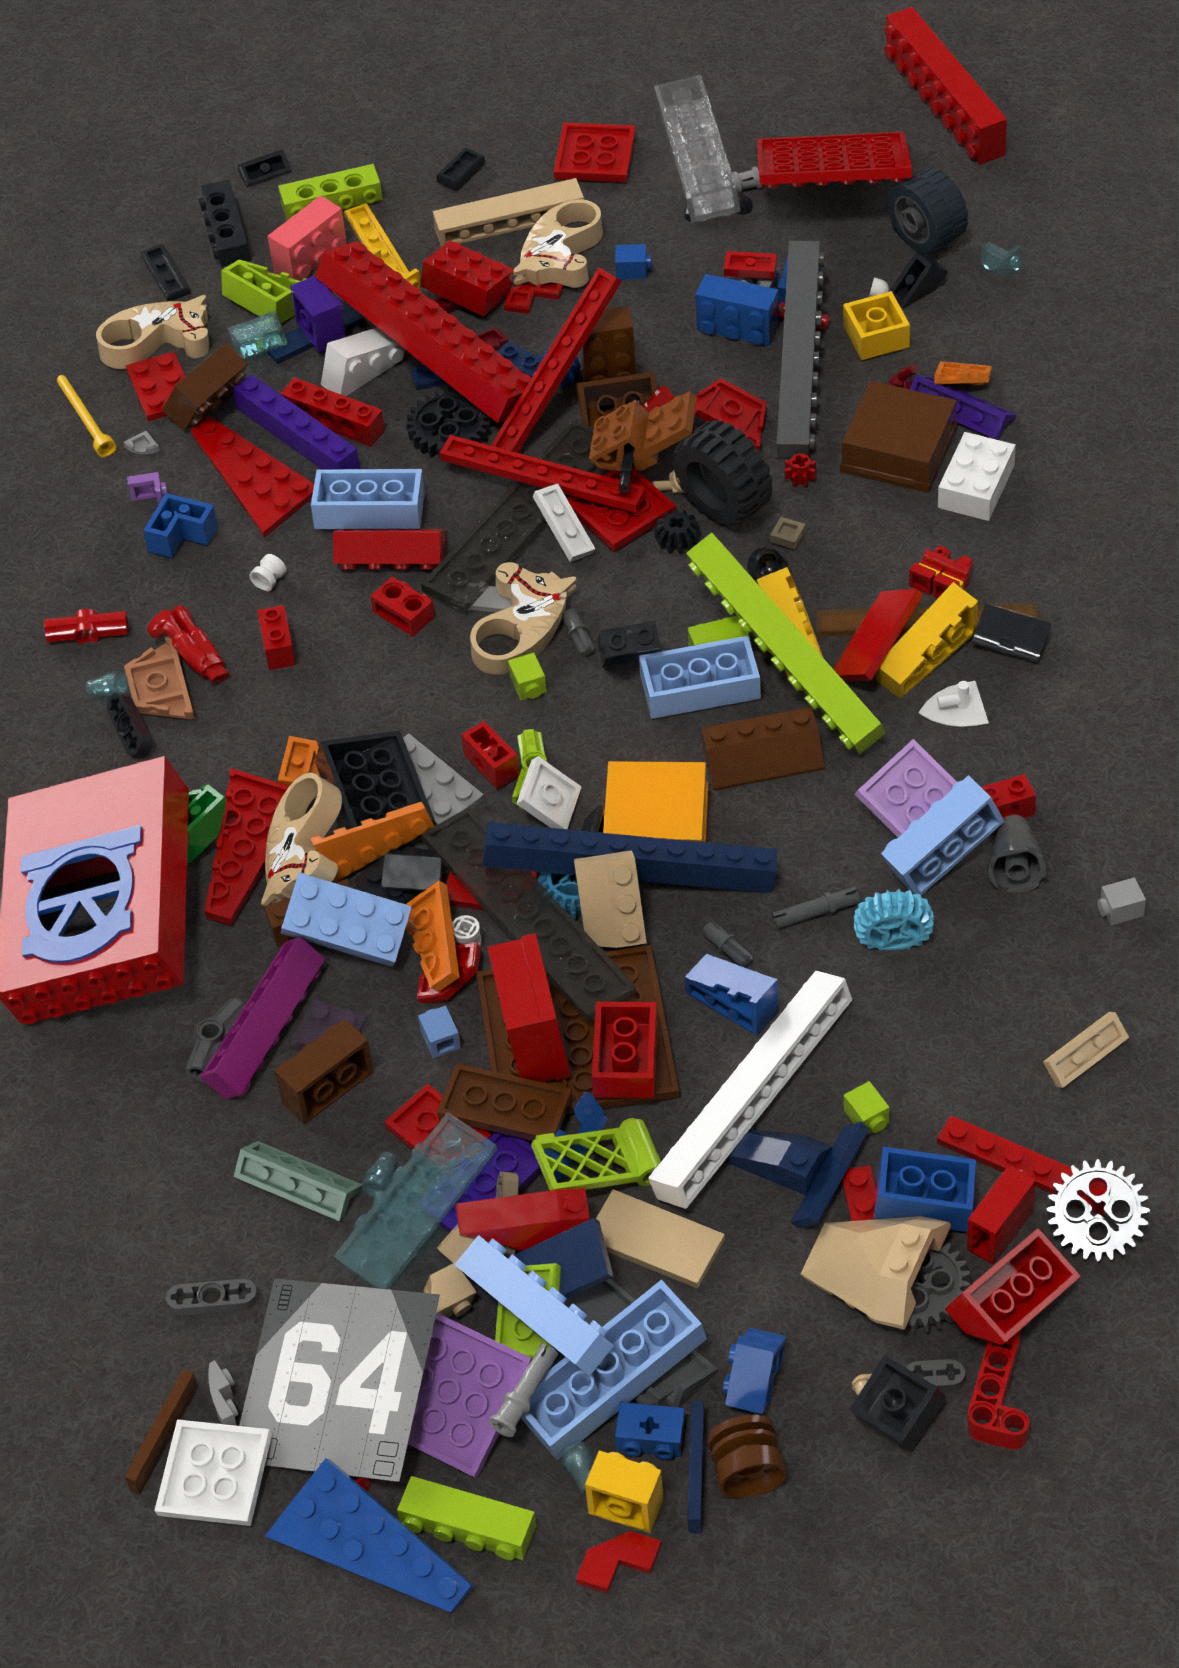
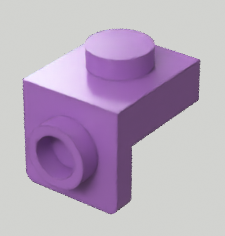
(146, 487)

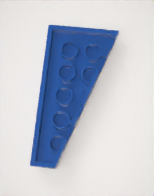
(355, 1532)

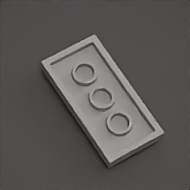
(443, 787)

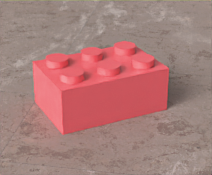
(302, 239)

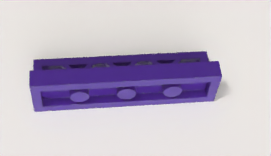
(969, 409)

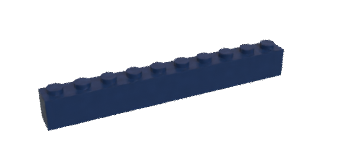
(655, 858)

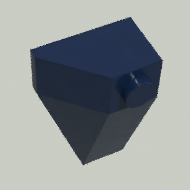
(780, 1157)

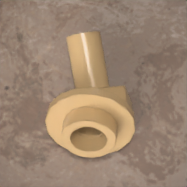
(671, 485)

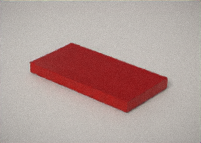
(877, 634)

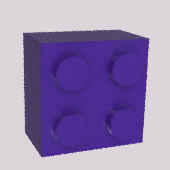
(318, 312)

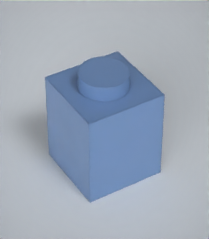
(439, 1031)

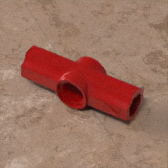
(86, 626)

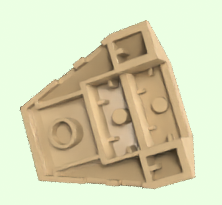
(874, 1263)

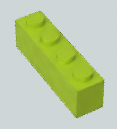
(467, 1518)

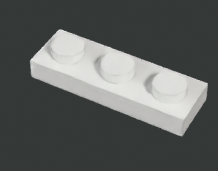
(563, 522)

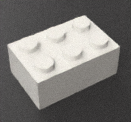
(976, 476)

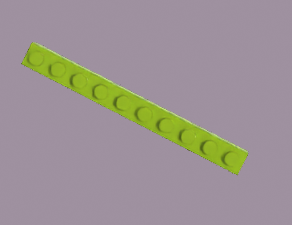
(786, 644)

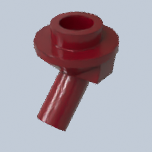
(904, 377)

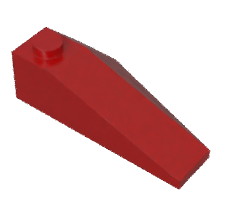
(523, 1218)

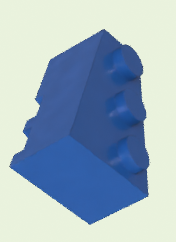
(734, 992)

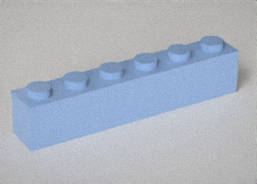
(534, 1305)

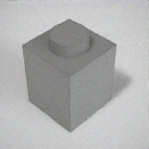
(1121, 901)

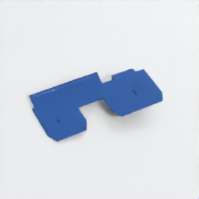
(592, 1122)

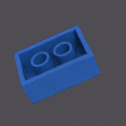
(737, 310)
(925, 1186)

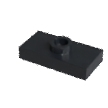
(460, 168)

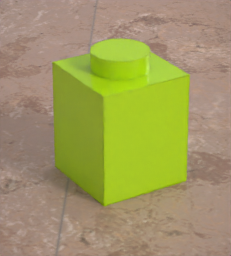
(527, 676)
(867, 1106)

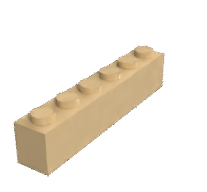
(502, 212)

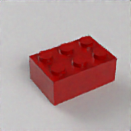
(466, 277)
(624, 1050)

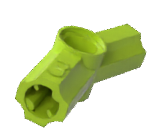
(530, 747)

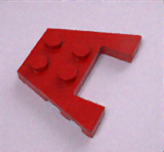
(732, 405)

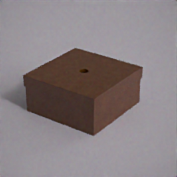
(899, 436)

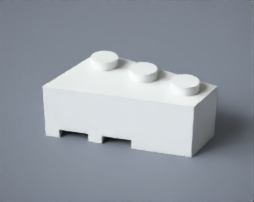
(358, 360)

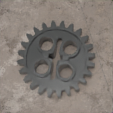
(941, 1268)

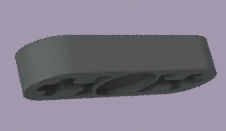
(203, 1288)

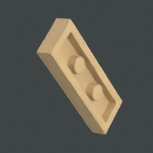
(1086, 1049)

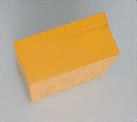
(657, 800)

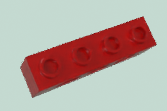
(337, 412)

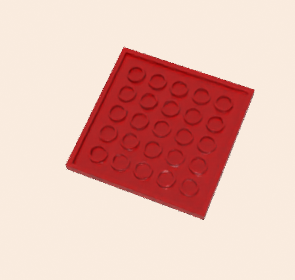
(833, 159)

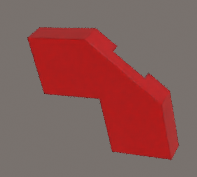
(521, 297)
(468, 963)
(627, 1550)

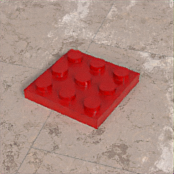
(595, 152)
(619, 526)

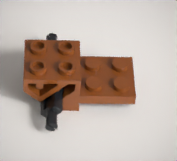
(636, 436)

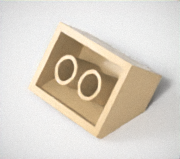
(610, 899)

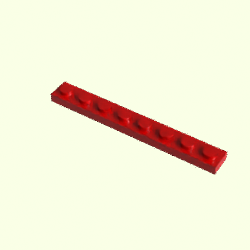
(557, 361)
(541, 473)

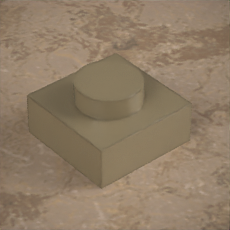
(787, 533)

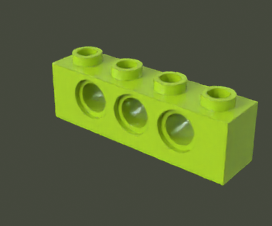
(342, 188)

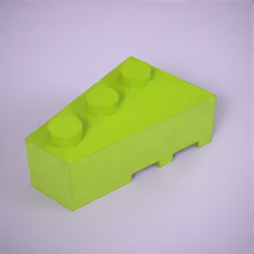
(258, 289)

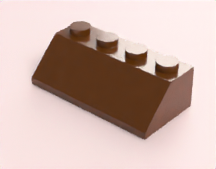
(762, 748)

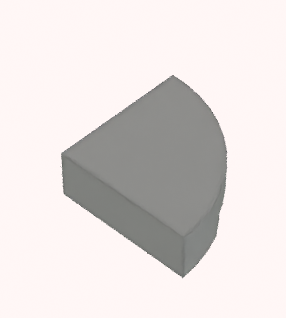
(142, 443)

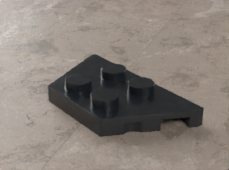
(371, 878)

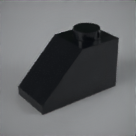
(918, 279)

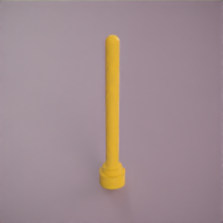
(103, 443)

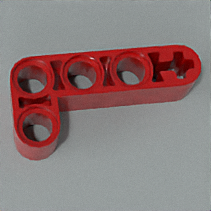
(991, 1407)

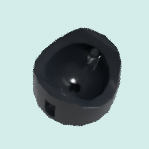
(765, 561)

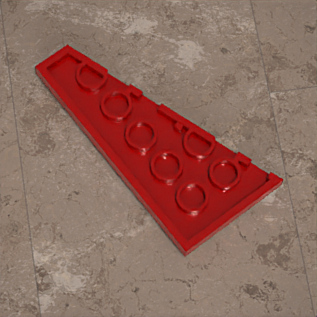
(256, 479)
(241, 843)

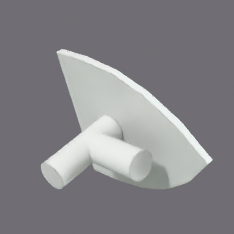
(956, 706)

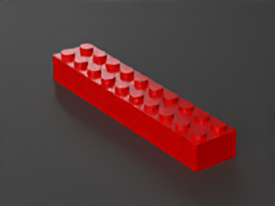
(423, 328)

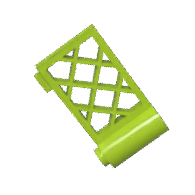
(632, 1144)

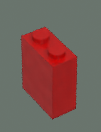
(1001, 1214)

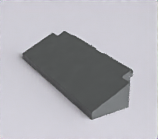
(677, 1384)

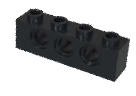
(225, 223)

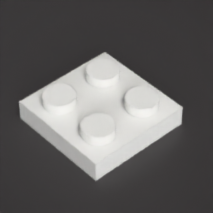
(548, 794)

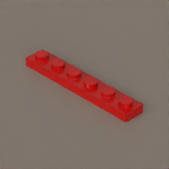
(1000, 1153)

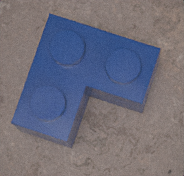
(177, 520)
(755, 1362)

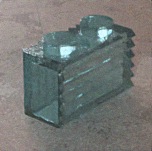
(257, 335)

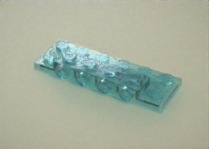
(415, 1202)

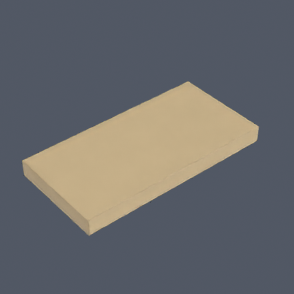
(658, 1238)

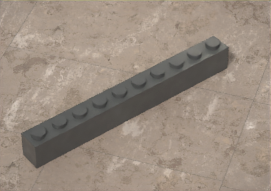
(798, 349)

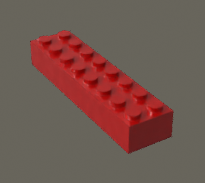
(945, 86)

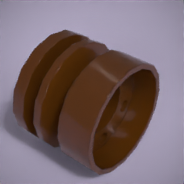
(746, 1456)

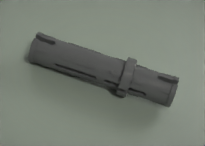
(826, 904)

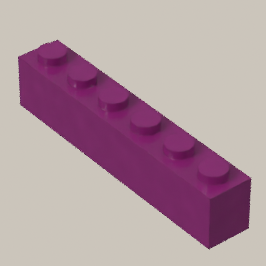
(263, 1018)

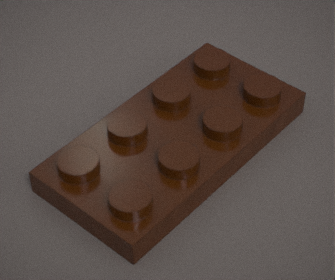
(504, 1102)

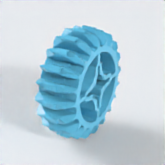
(893, 920)

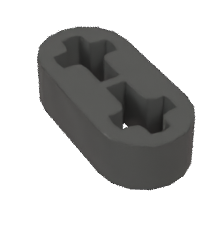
(936, 1370)

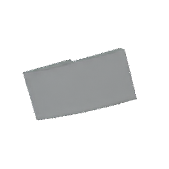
(220, 1388)

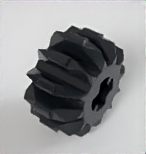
(677, 531)

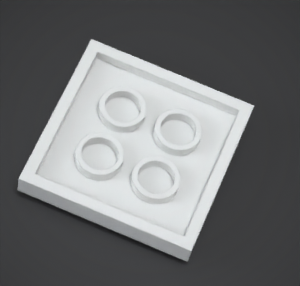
(213, 1472)

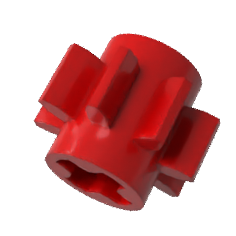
(800, 469)

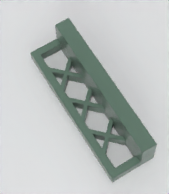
(296, 1180)

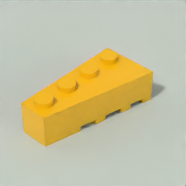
(785, 595)
(929, 641)

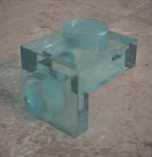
(1000, 260)

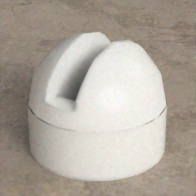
(878, 287)

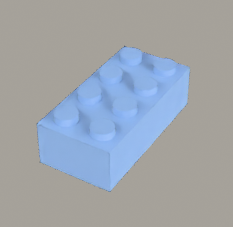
(368, 499)
(700, 677)
(942, 836)
(346, 919)

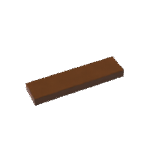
(161, 1431)

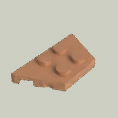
(159, 683)

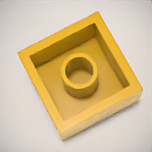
(876, 325)
(624, 1491)

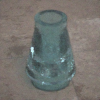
(108, 684)
(379, 1174)
(578, 1463)

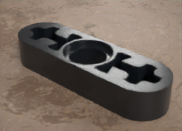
(122, 711)

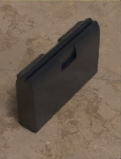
(1012, 633)

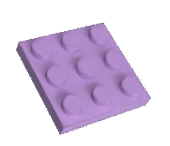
(905, 788)

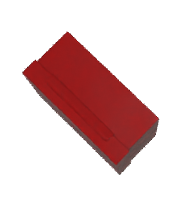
(528, 1010)

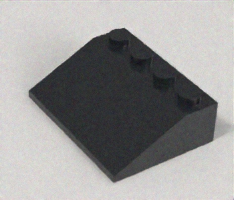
(371, 775)

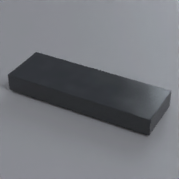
(165, 272)

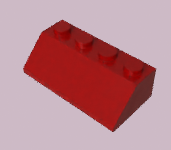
(388, 547)
(1013, 1290)

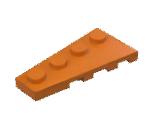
(373, 839)
(433, 935)

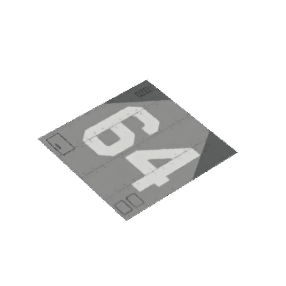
(339, 1375)

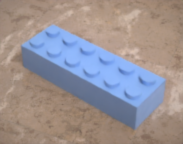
(647, 1343)

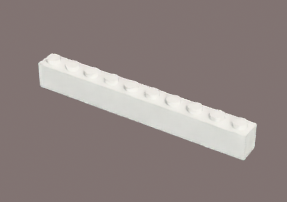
(750, 1089)

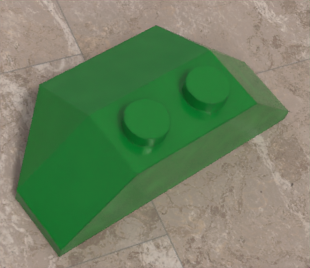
(204, 819)

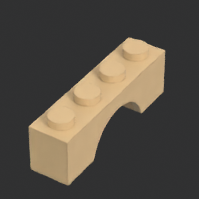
(454, 1291)

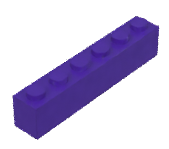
(294, 426)

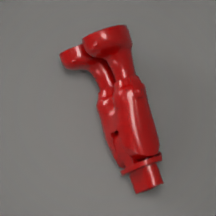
(189, 642)

